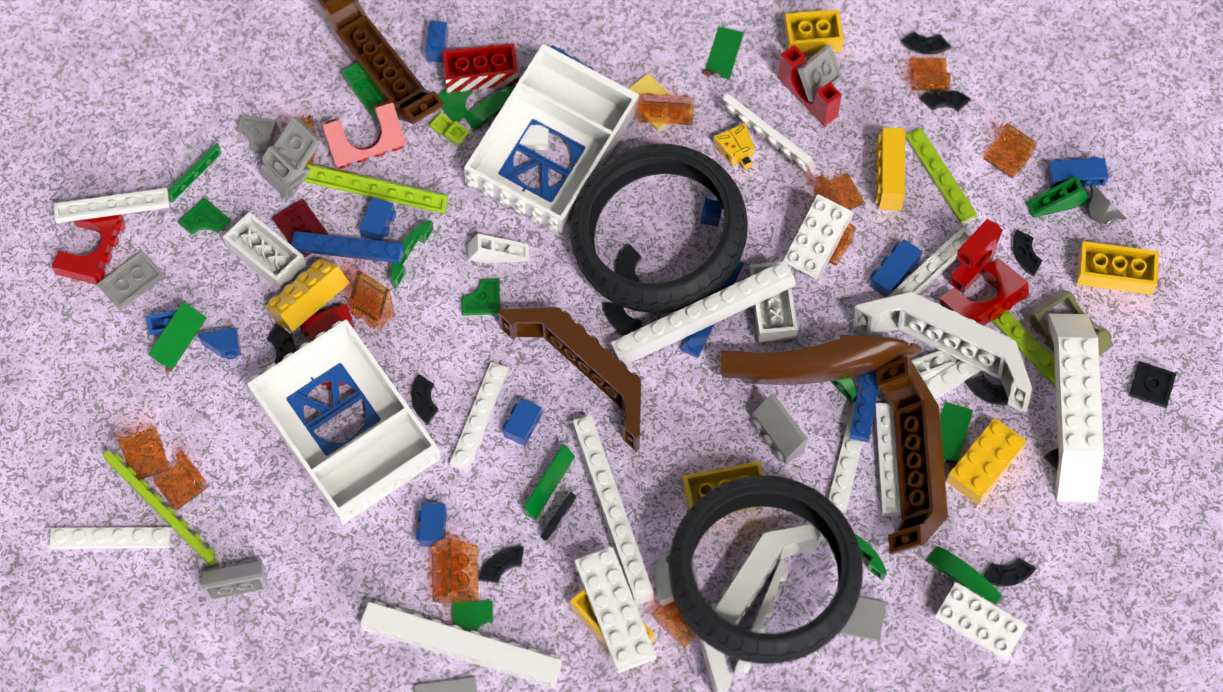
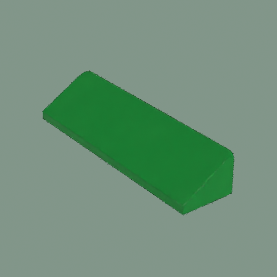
(194, 172)
(548, 482)

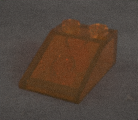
(371, 301)

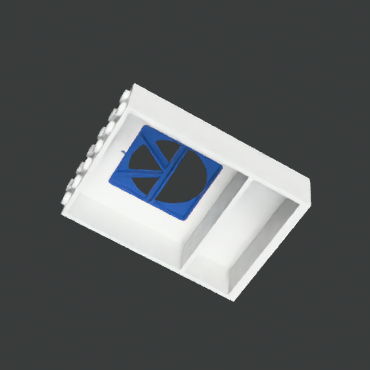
(571, 103)
(373, 462)

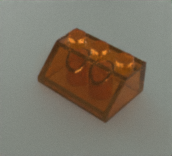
(666, 109)
(454, 571)

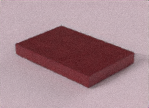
(298, 219)

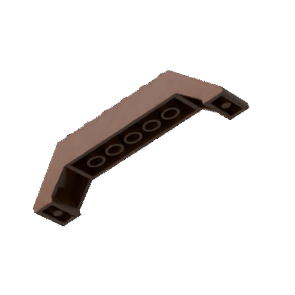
(378, 60)
(586, 355)
(918, 455)

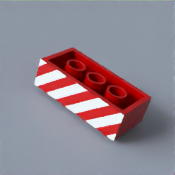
(480, 67)

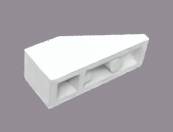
(496, 250)
(933, 364)

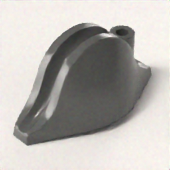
(1101, 209)

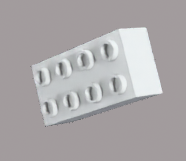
(818, 236)
(264, 251)
(776, 315)
(981, 620)

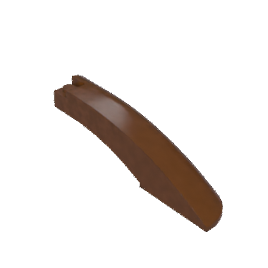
(816, 364)

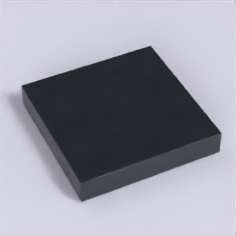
(1152, 384)

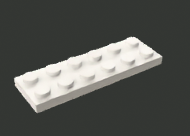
(764, 130)
(615, 609)

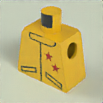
(736, 146)

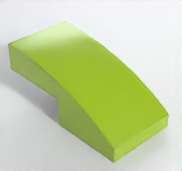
(448, 129)

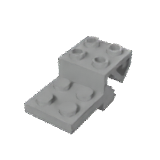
(287, 159)

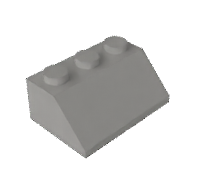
(779, 430)
(234, 580)

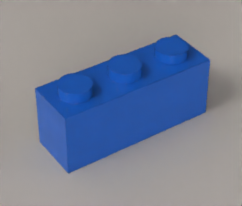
(1087, 170)
(895, 267)

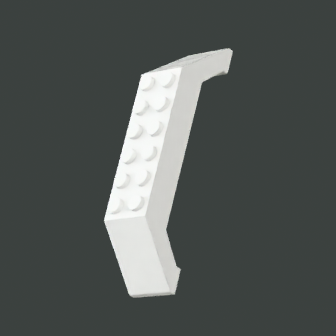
(951, 334)
(1077, 407)
(749, 583)

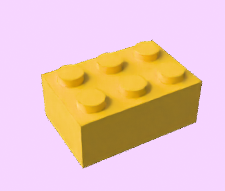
(814, 30)

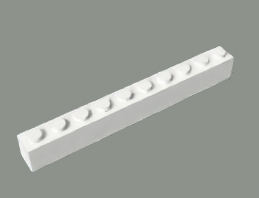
(704, 313)
(613, 510)
(461, 644)

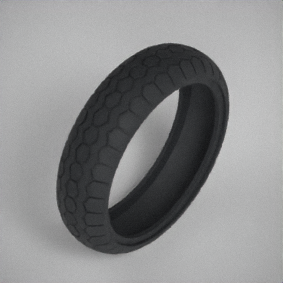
(641, 163)
(785, 495)

